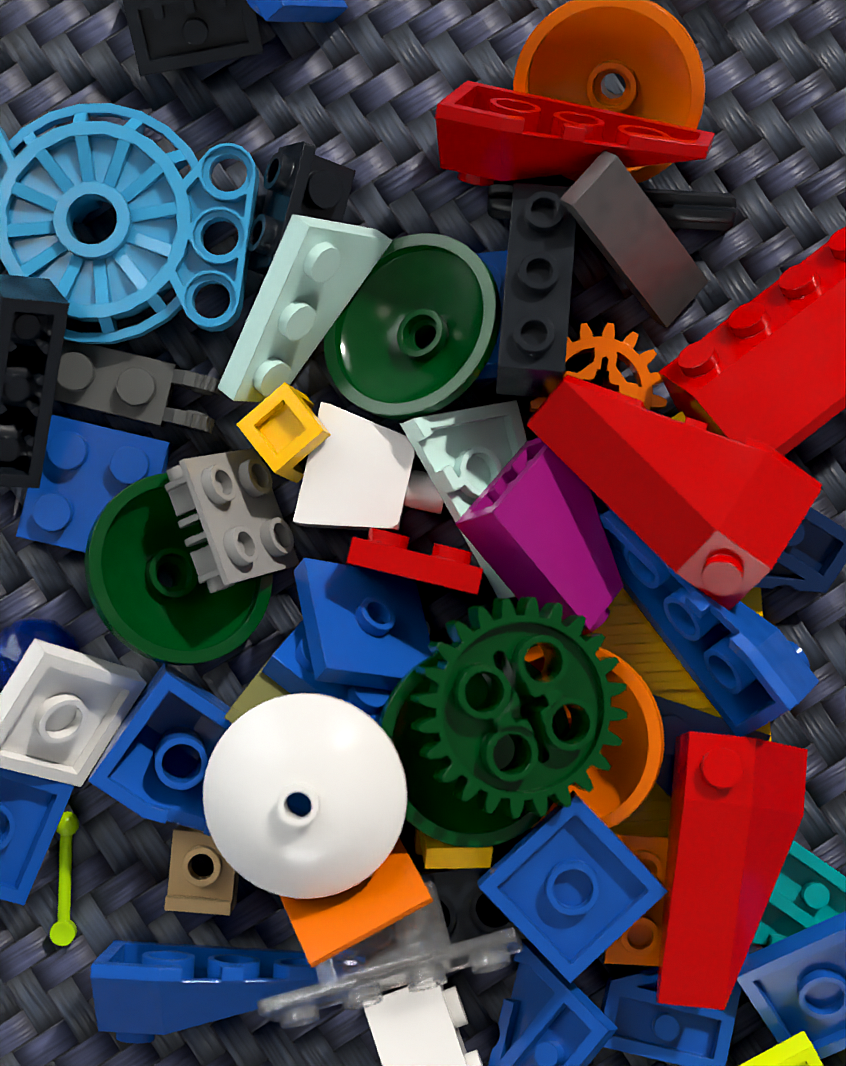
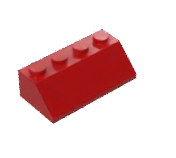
(776, 361)

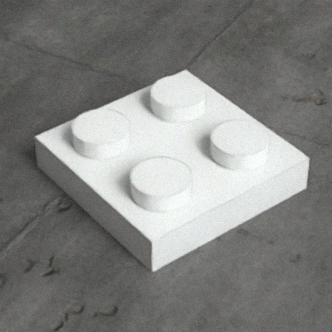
(62, 712)

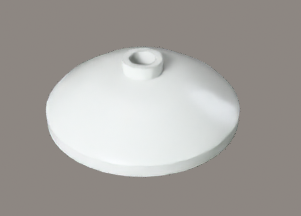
(332, 757)

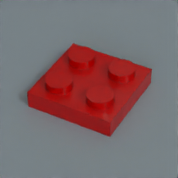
(389, 554)

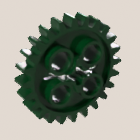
(468, 735)

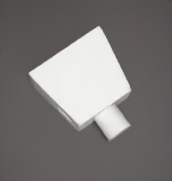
(361, 477)

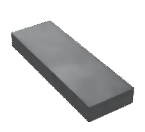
(634, 238)

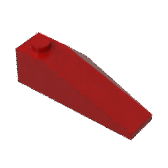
(520, 135)
(727, 842)

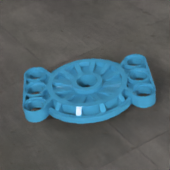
(157, 214)

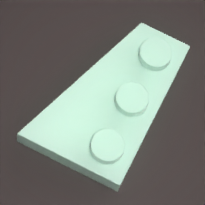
(299, 300)
(464, 455)

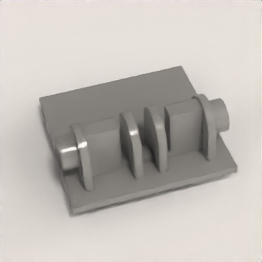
(236, 514)

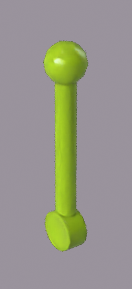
(64, 929)

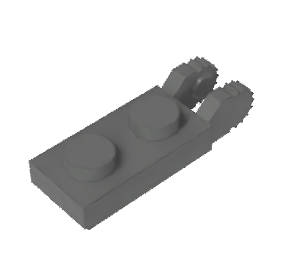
(129, 386)

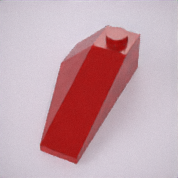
(694, 497)

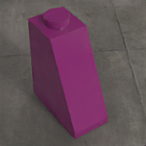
(545, 535)

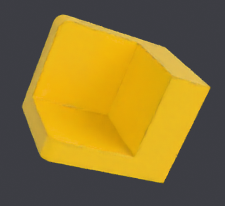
(284, 430)

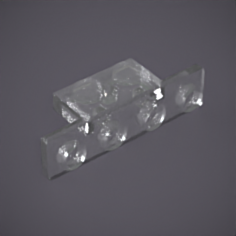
(405, 953)

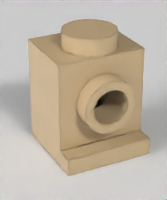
(198, 893)

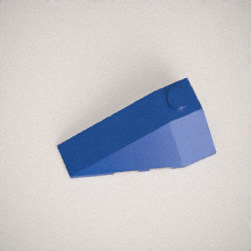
(731, 655)
(164, 751)
(174, 987)

